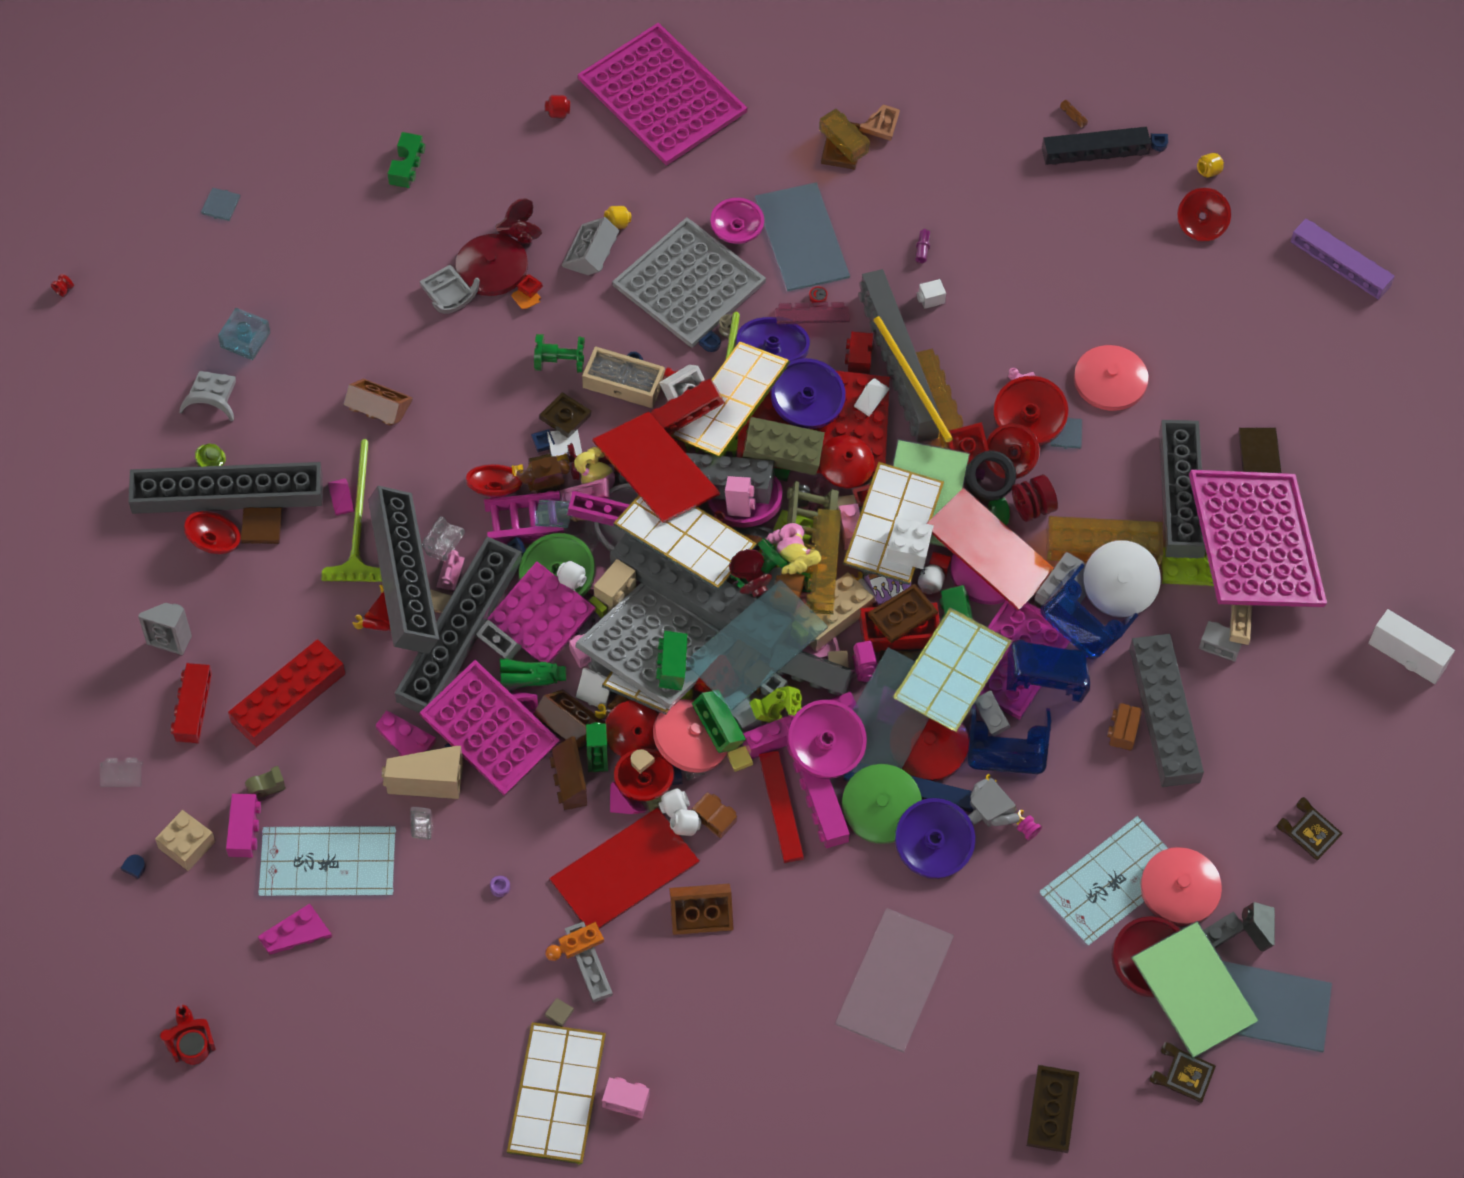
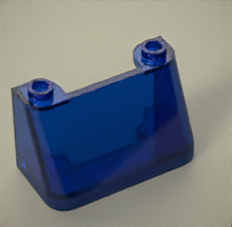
(1048, 668)

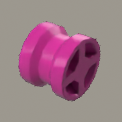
(1029, 827)

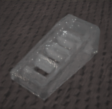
(421, 823)

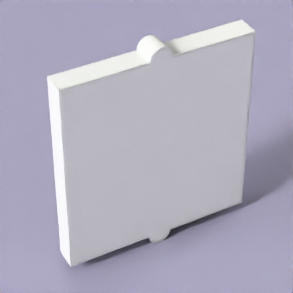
(562, 441)
(591, 688)

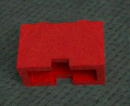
(859, 353)

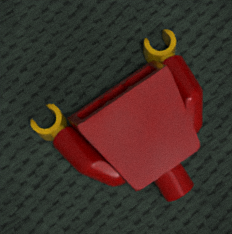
(376, 617)

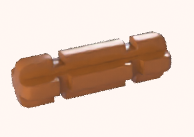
(1073, 113)

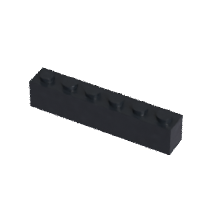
(1096, 145)

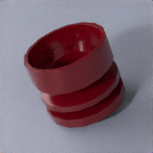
(1034, 498)

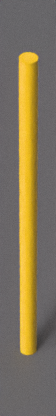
(912, 378)

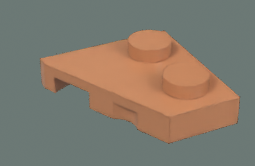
(881, 123)

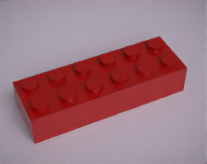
(286, 693)

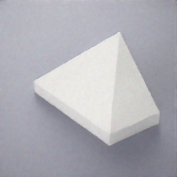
(871, 397)

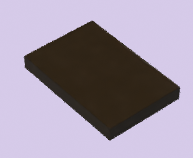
(1259, 450)

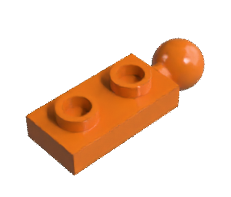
(575, 942)

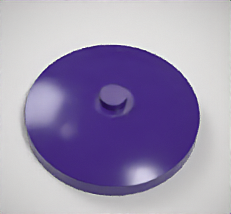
(783, 340)
(808, 394)
(935, 838)

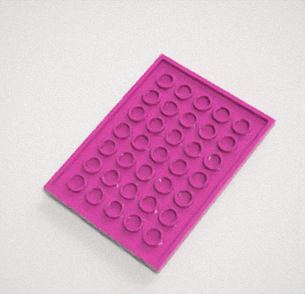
(662, 93)
(1257, 539)

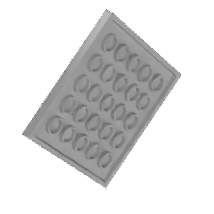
(689, 282)
(629, 638)

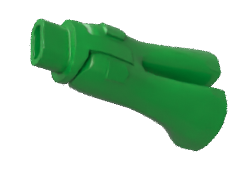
(523, 674)

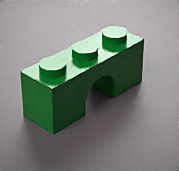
(403, 172)

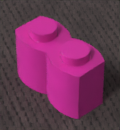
(864, 660)

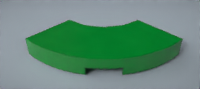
(1000, 509)

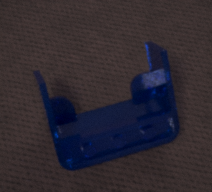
(1077, 622)
(1005, 753)

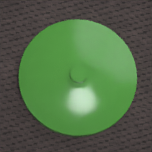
(558, 549)
(877, 800)

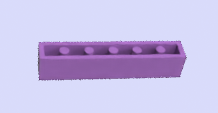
(1342, 259)

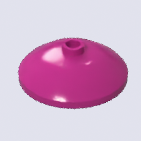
(737, 213)

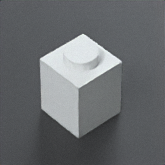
(931, 294)

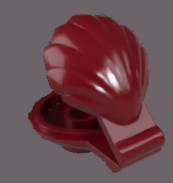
(516, 223)
(748, 565)

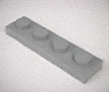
(591, 970)

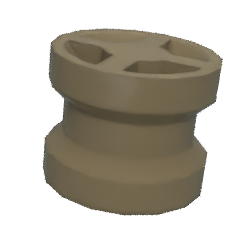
(724, 323)

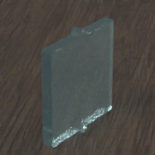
(220, 204)
(1070, 436)
(552, 514)

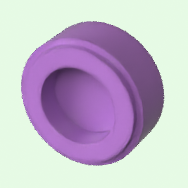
(500, 886)

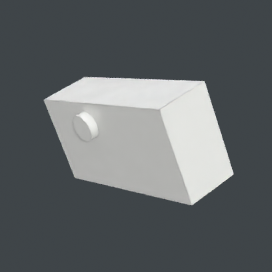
(1411, 646)

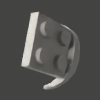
(448, 290)
(212, 390)

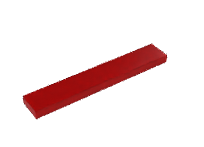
(781, 807)

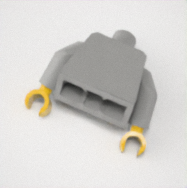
(992, 805)

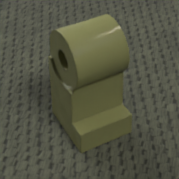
(266, 783)

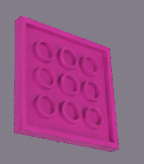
(541, 613)

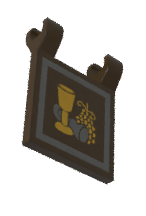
(1312, 832)
(1185, 1074)

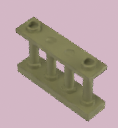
(793, 494)

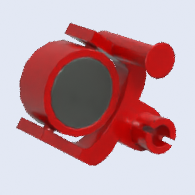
(191, 1043)

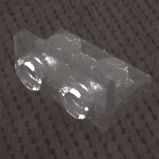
(442, 539)

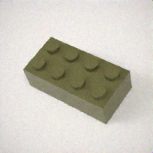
(785, 444)

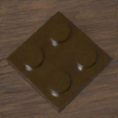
(565, 415)

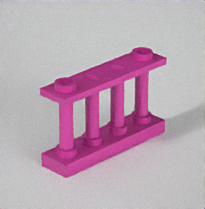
(512, 503)

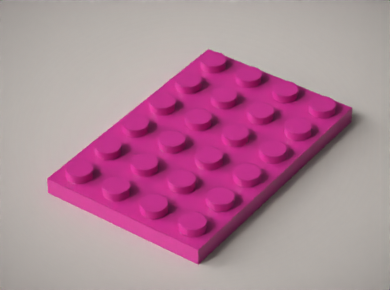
(1019, 625)
(490, 727)

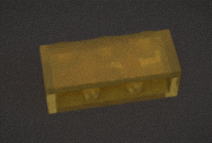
(844, 135)

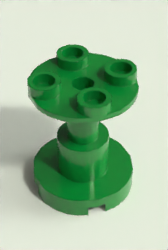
(551, 353)
(771, 559)

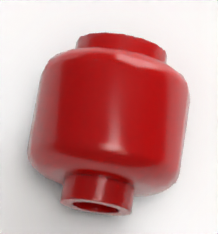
(557, 106)

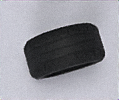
(1004, 462)

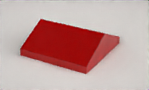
(969, 440)

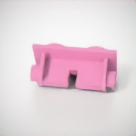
(450, 571)

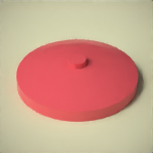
(1111, 377)
(685, 740)
(1181, 886)

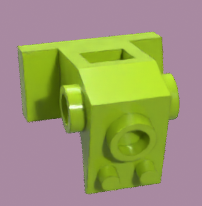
(775, 703)

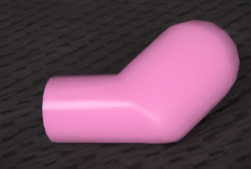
(1014, 373)

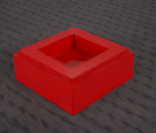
(529, 286)

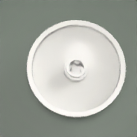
(1121, 578)

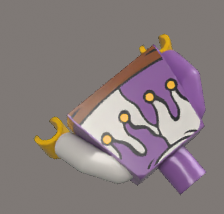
(881, 587)

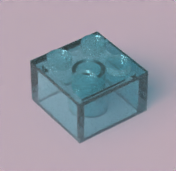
(244, 333)

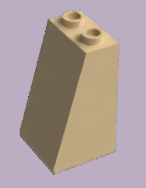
(425, 773)

